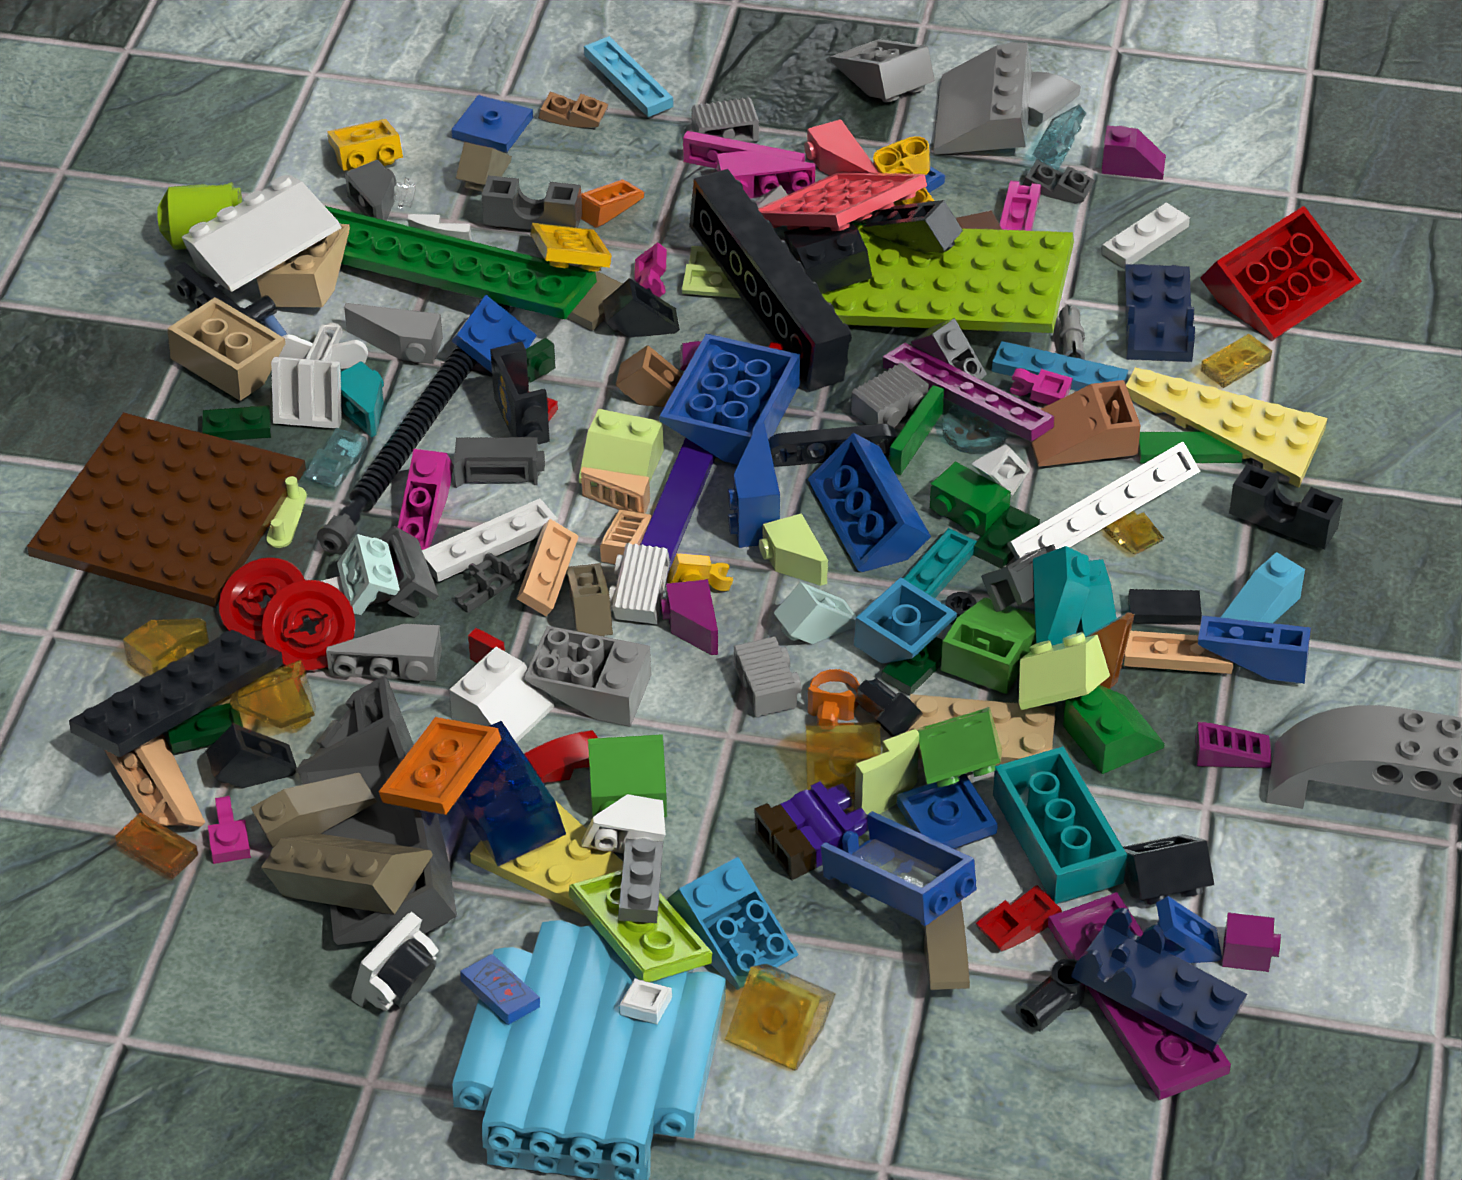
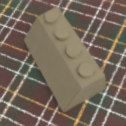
(345, 871)

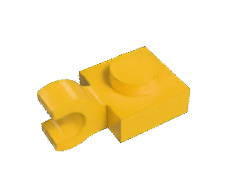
(699, 567)

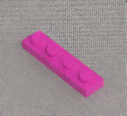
(703, 149)

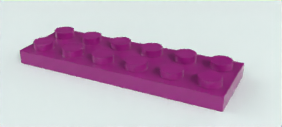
(1163, 1057)

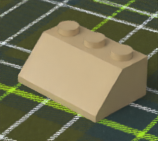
(225, 347)

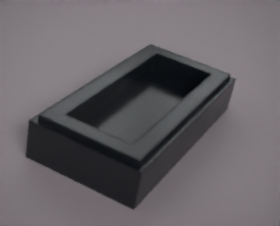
(1165, 606)

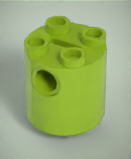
(191, 205)

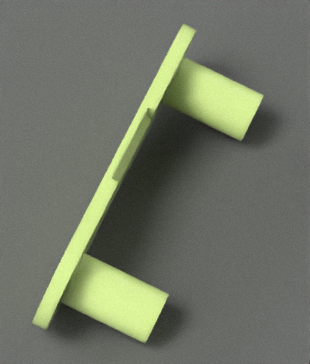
(287, 518)

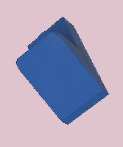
(1187, 933)

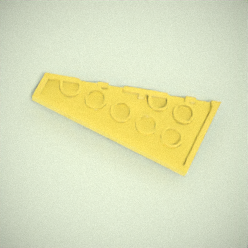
(1258, 429)
(554, 865)

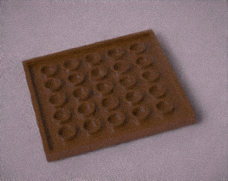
(166, 509)

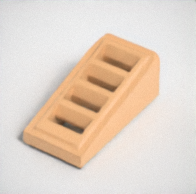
(625, 492)
(618, 536)

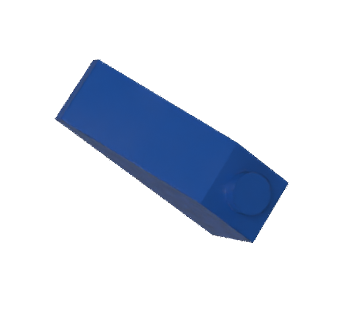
(1264, 648)

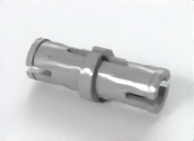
(1071, 332)

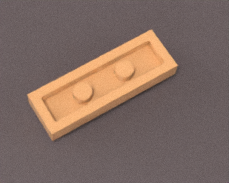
(547, 567)
(1172, 653)

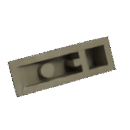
(590, 599)
(312, 807)

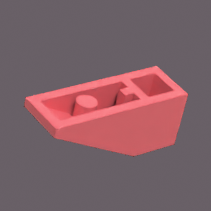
(836, 150)

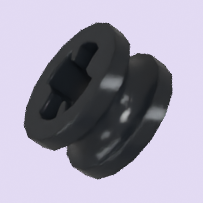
(960, 603)

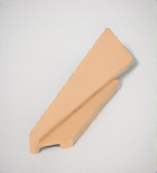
(158, 784)

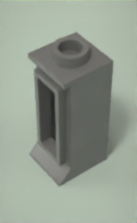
(497, 459)
(410, 570)
(1014, 581)

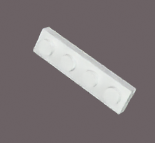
(492, 536)

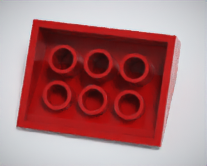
(1281, 275)

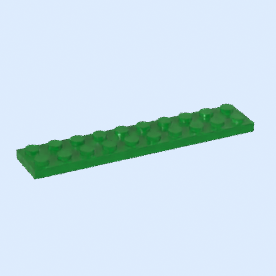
(462, 265)

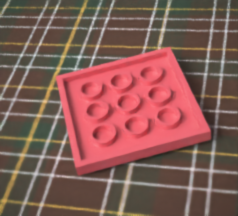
(841, 200)

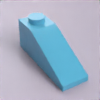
(1268, 591)

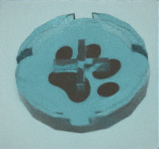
(971, 432)

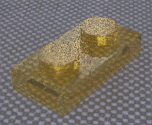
(1236, 360)

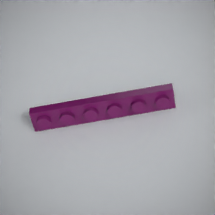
(973, 393)

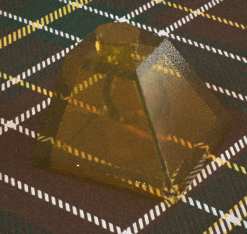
(278, 697)

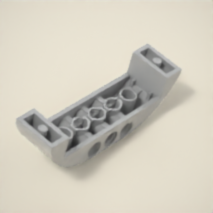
(1370, 750)

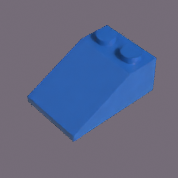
(754, 492)

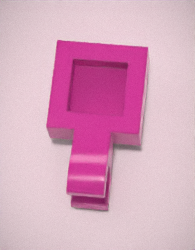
(650, 268)
(1044, 388)
(229, 837)

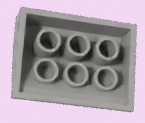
(985, 102)

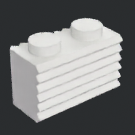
(640, 583)

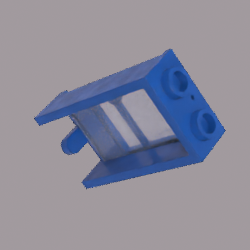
(902, 869)

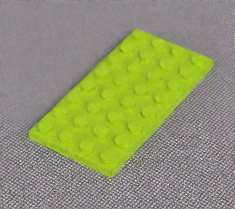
(983, 282)

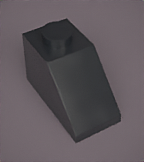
(639, 312)
(249, 758)

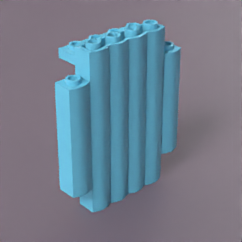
(576, 1079)

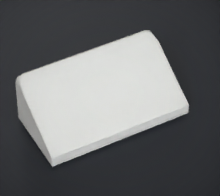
(1002, 468)

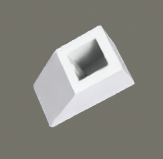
(626, 819)

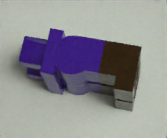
(805, 823)

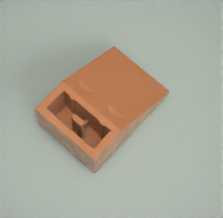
(1090, 426)

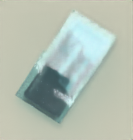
(338, 458)

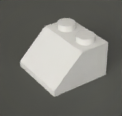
(498, 692)

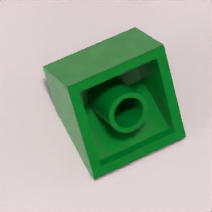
(1109, 729)

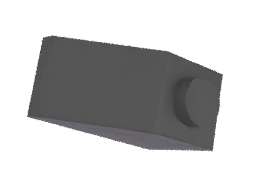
(372, 189)

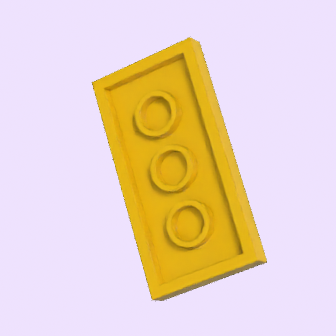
(571, 245)

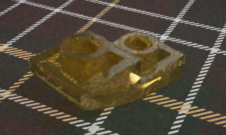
(1134, 532)

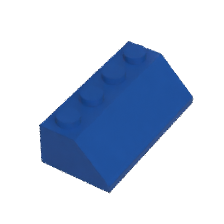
(868, 505)

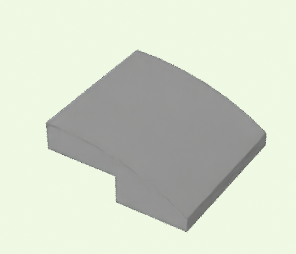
(1050, 94)

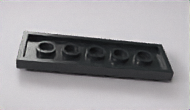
(175, 693)

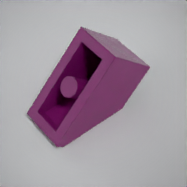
(1131, 154)
(691, 614)

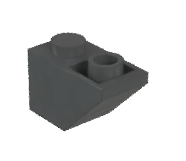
(950, 345)

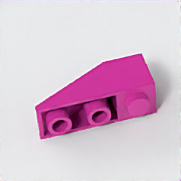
(765, 172)
(425, 494)

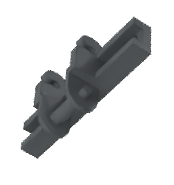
(502, 567)

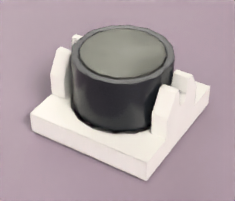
(396, 966)

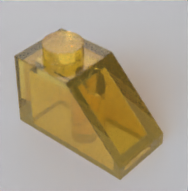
(162, 642)

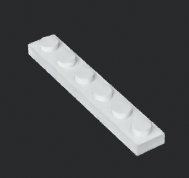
(1110, 502)

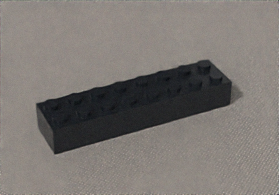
(769, 278)

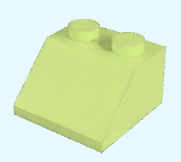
(623, 444)
(1061, 670)

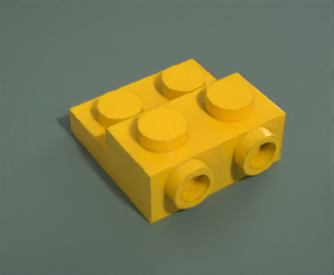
(365, 143)

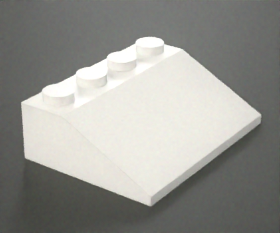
(259, 232)

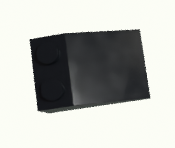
(830, 256)

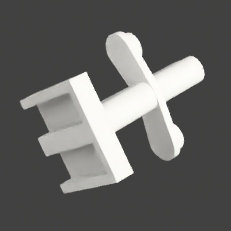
(309, 378)

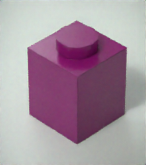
(1250, 942)

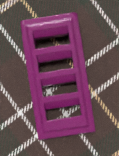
(1211, 752)

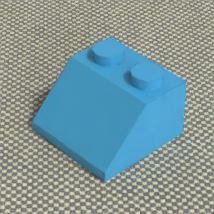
(900, 623)

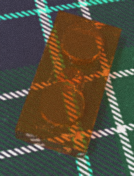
(156, 845)

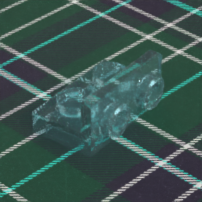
(1059, 137)

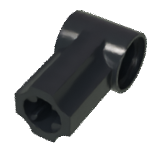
(891, 710)
(1052, 997)

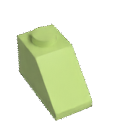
(794, 549)

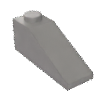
(400, 332)

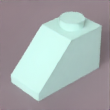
(814, 615)

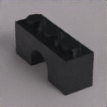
(1259, 501)

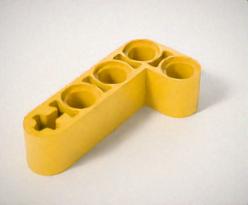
(906, 157)

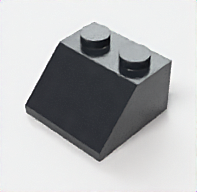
(1167, 868)

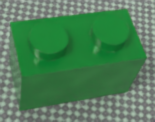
(968, 498)

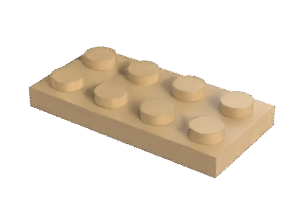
(1019, 731)

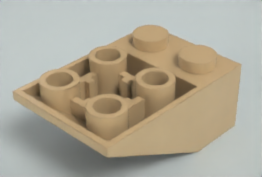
(308, 276)

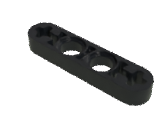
(832, 440)

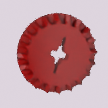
(247, 587)
(307, 600)

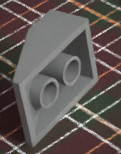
(886, 68)

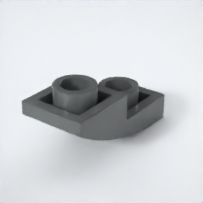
(1065, 186)

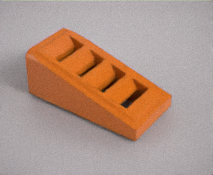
(606, 203)

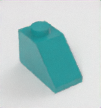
(362, 396)

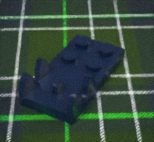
(1158, 313)
(1157, 982)

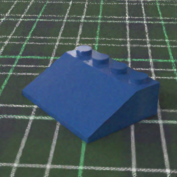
(729, 392)

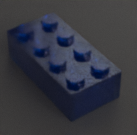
(510, 803)

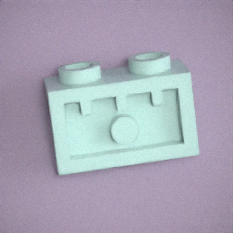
(365, 571)

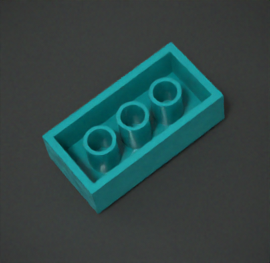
(1059, 825)

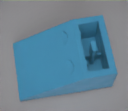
(733, 921)

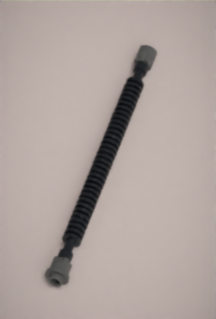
(340, 529)

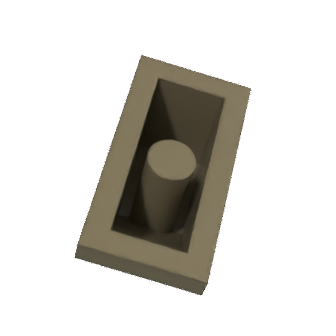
(478, 163)

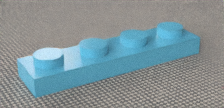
(628, 76)

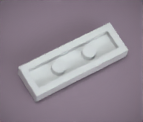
(1145, 235)

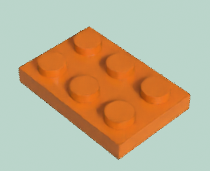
(440, 765)

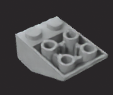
(592, 673)

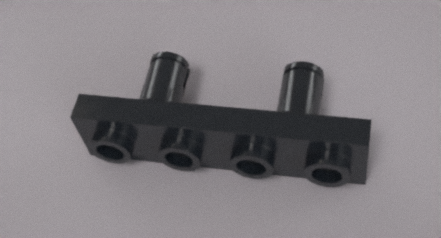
(203, 289)

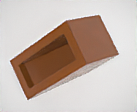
(1114, 641)

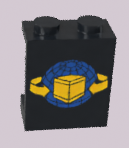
(522, 411)

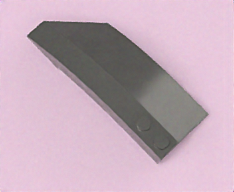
(374, 742)

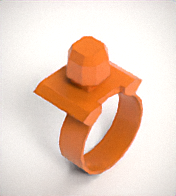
(832, 706)

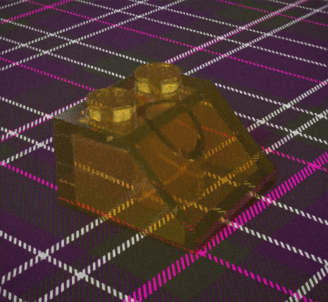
(836, 749)
(779, 1015)

